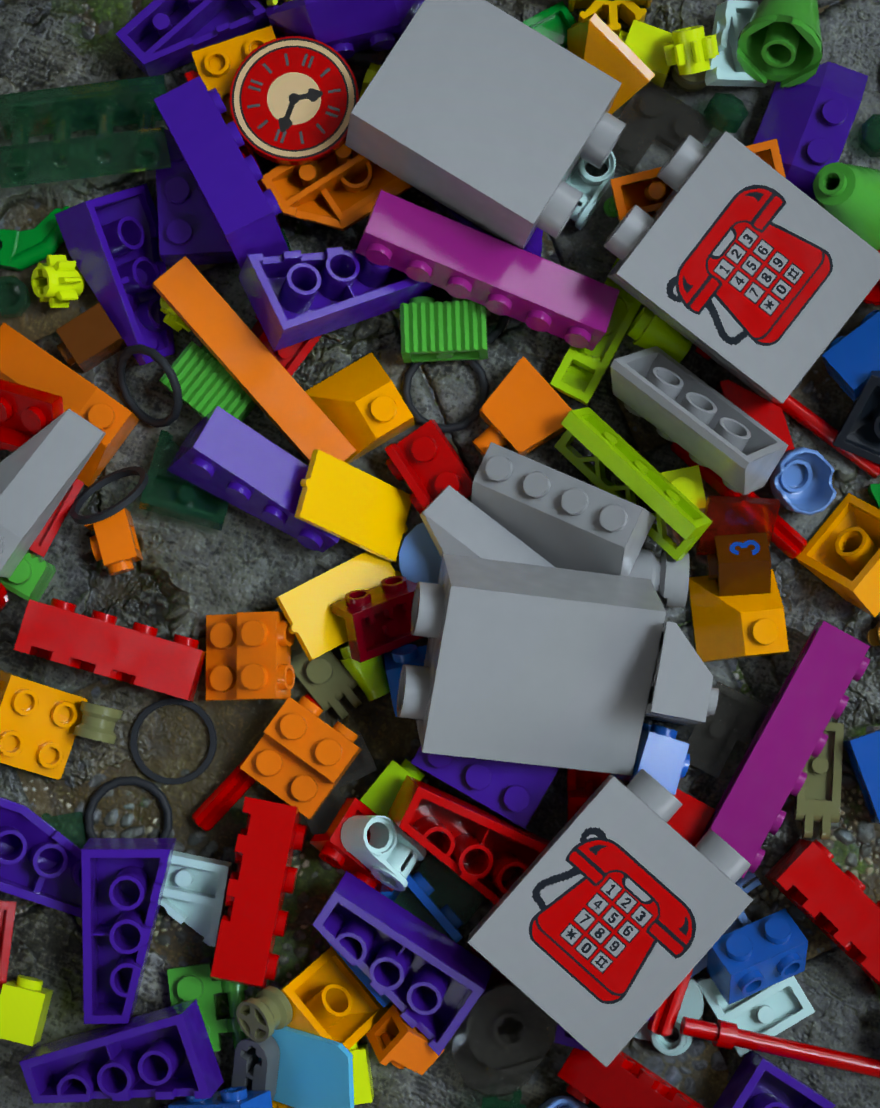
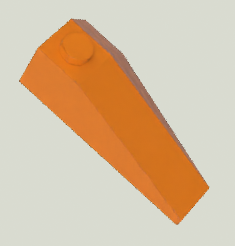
(33, 367)

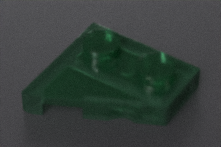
(177, 497)

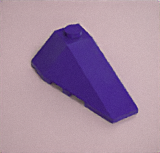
(119, 258)
(38, 860)

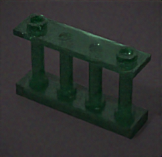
(78, 109)

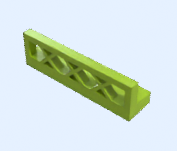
(638, 476)

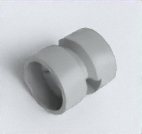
(666, 575)

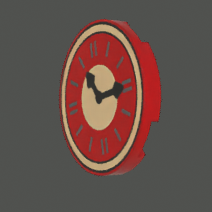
(293, 100)

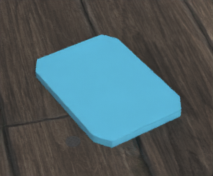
(313, 1071)

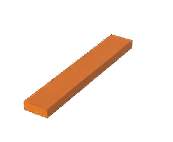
(250, 362)

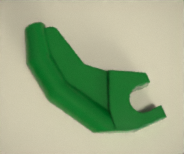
(30, 246)

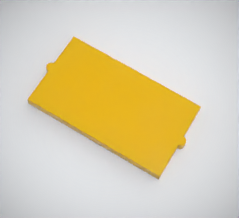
(353, 505)
(310, 603)

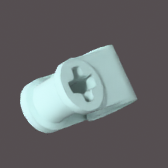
(592, 188)
(389, 852)

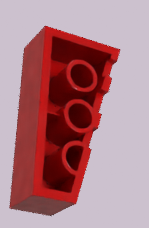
(110, 649)
(467, 839)
(258, 893)
(831, 901)
(620, 1084)

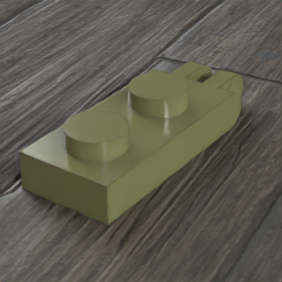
(324, 679)
(821, 792)

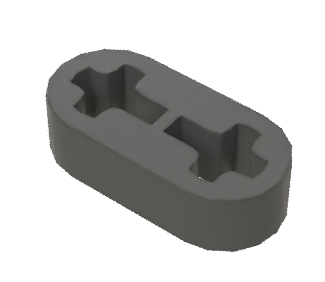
(249, 1069)

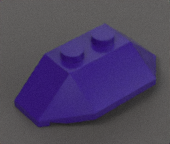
(345, 24)
(812, 121)

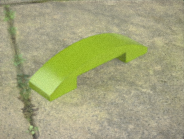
(584, 369)

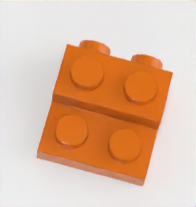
(248, 657)
(302, 755)

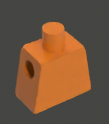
(522, 412)

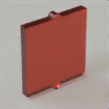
(737, 516)

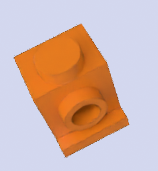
(116, 542)
(400, 1044)

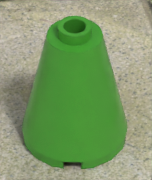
(782, 42)
(852, 197)

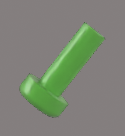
(610, 208)

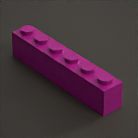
(487, 271)
(787, 740)

